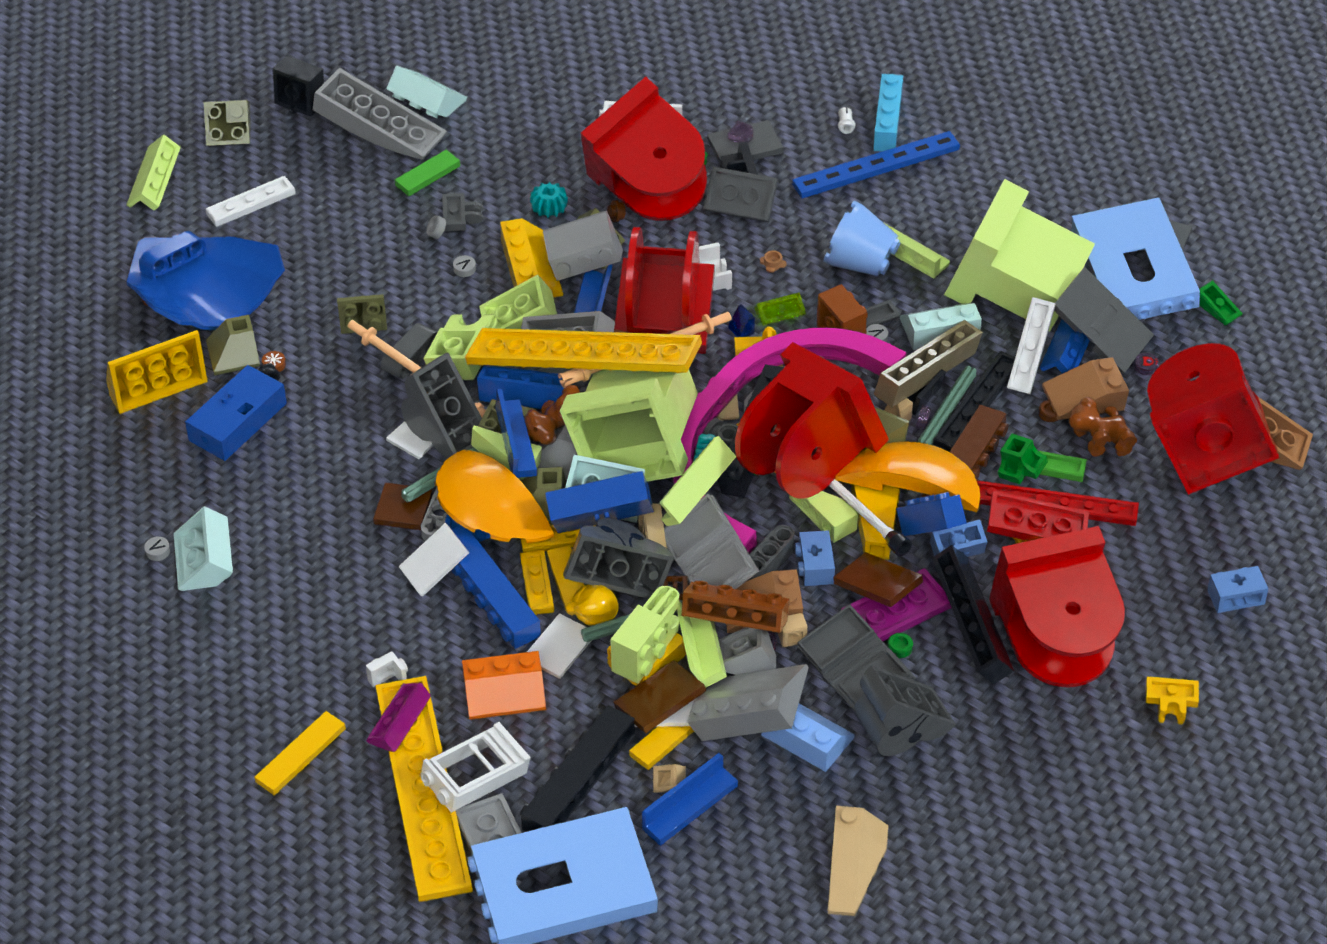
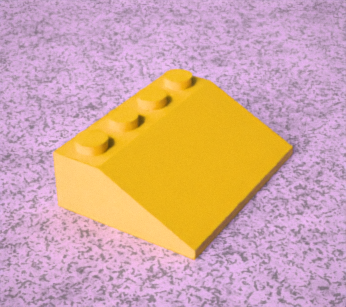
(156, 372)

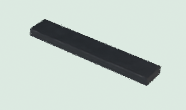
(982, 393)

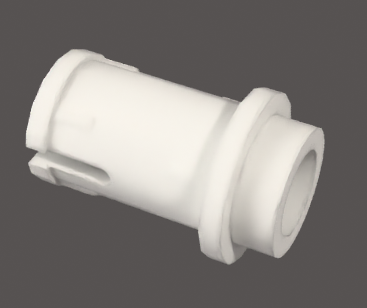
(846, 123)

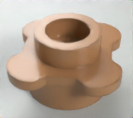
(772, 261)

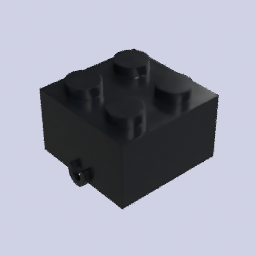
(296, 84)

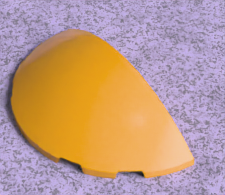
(913, 468)
(489, 498)

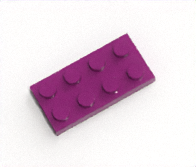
(916, 607)

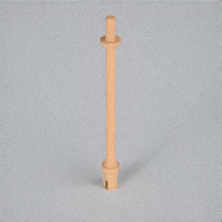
(369, 336)
(575, 375)

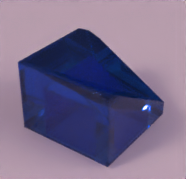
(742, 322)

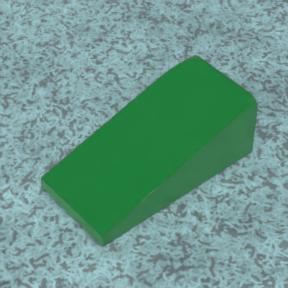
(1218, 304)

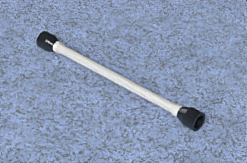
(896, 541)

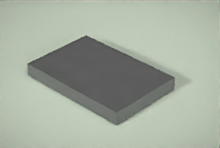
(764, 142)
(740, 194)

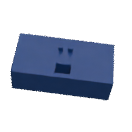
(236, 412)
(607, 498)

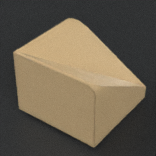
(902, 409)
(793, 630)
(667, 777)

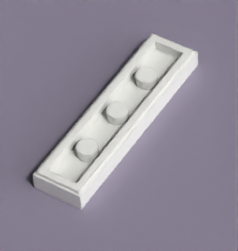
(250, 201)
(1031, 345)

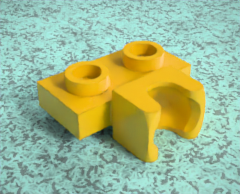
(1172, 696)

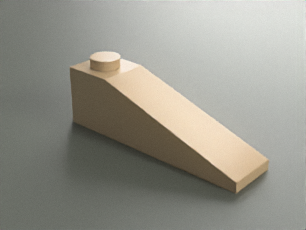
(856, 853)

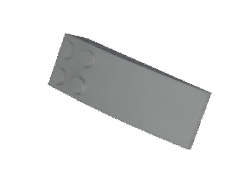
(375, 116)

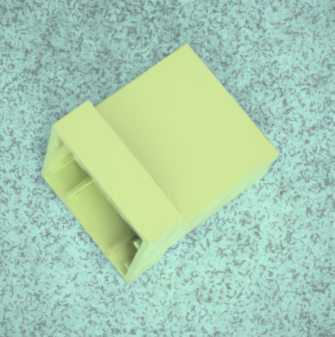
(1018, 257)
(633, 419)

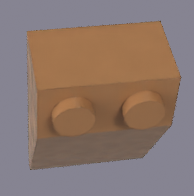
(1093, 379)
(1289, 437)
(779, 582)

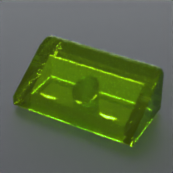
(780, 309)

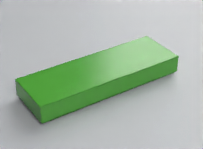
(427, 172)

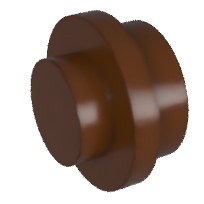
(616, 211)

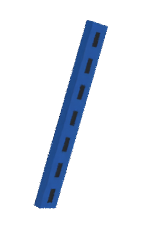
(875, 164)

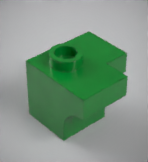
(1020, 460)

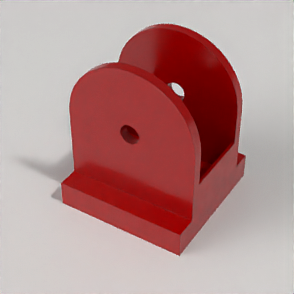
(647, 155)
(664, 288)
(812, 409)
(1210, 423)
(1059, 606)

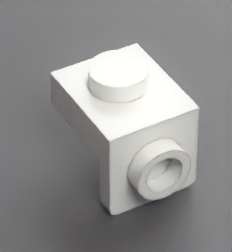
(385, 668)

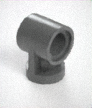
(719, 428)

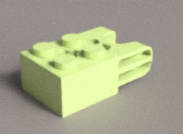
(457, 340)
(645, 635)

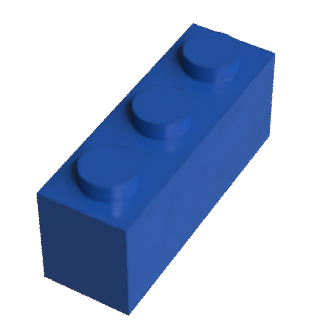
(931, 514)

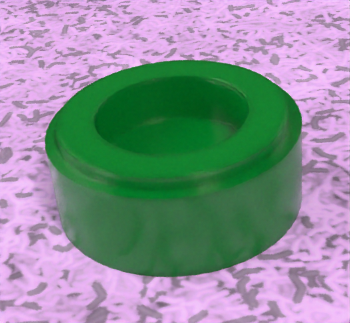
(900, 644)

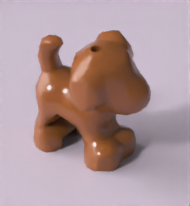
(1086, 419)
(543, 425)

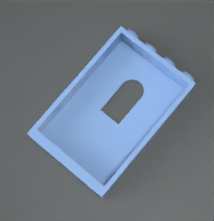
(1133, 229)
(605, 873)

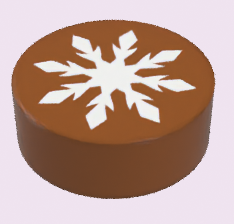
(275, 358)

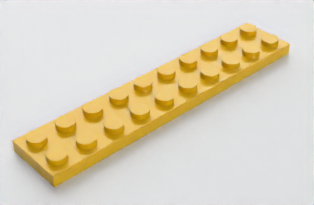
(584, 350)
(429, 826)

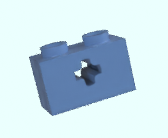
(966, 538)
(816, 558)
(1237, 589)

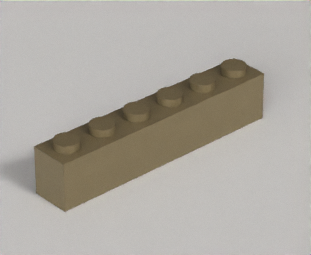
(925, 363)

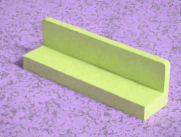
(154, 173)
(920, 256)
(696, 481)
(702, 648)

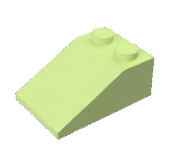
(523, 300)

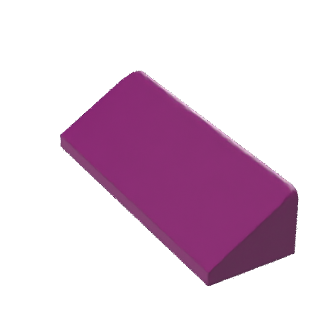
(399, 716)

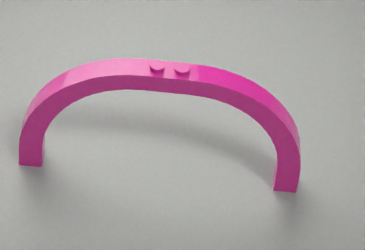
(825, 342)

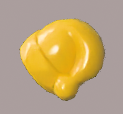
(593, 604)

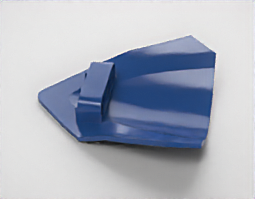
(204, 277)

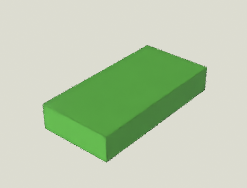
(1064, 467)

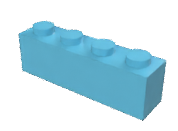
(888, 112)

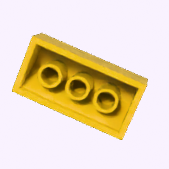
(527, 254)

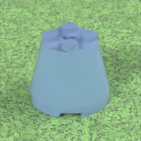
(862, 243)

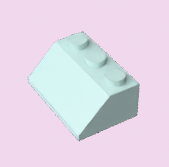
(424, 92)
(929, 324)
(588, 470)
(203, 551)

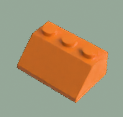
(503, 685)

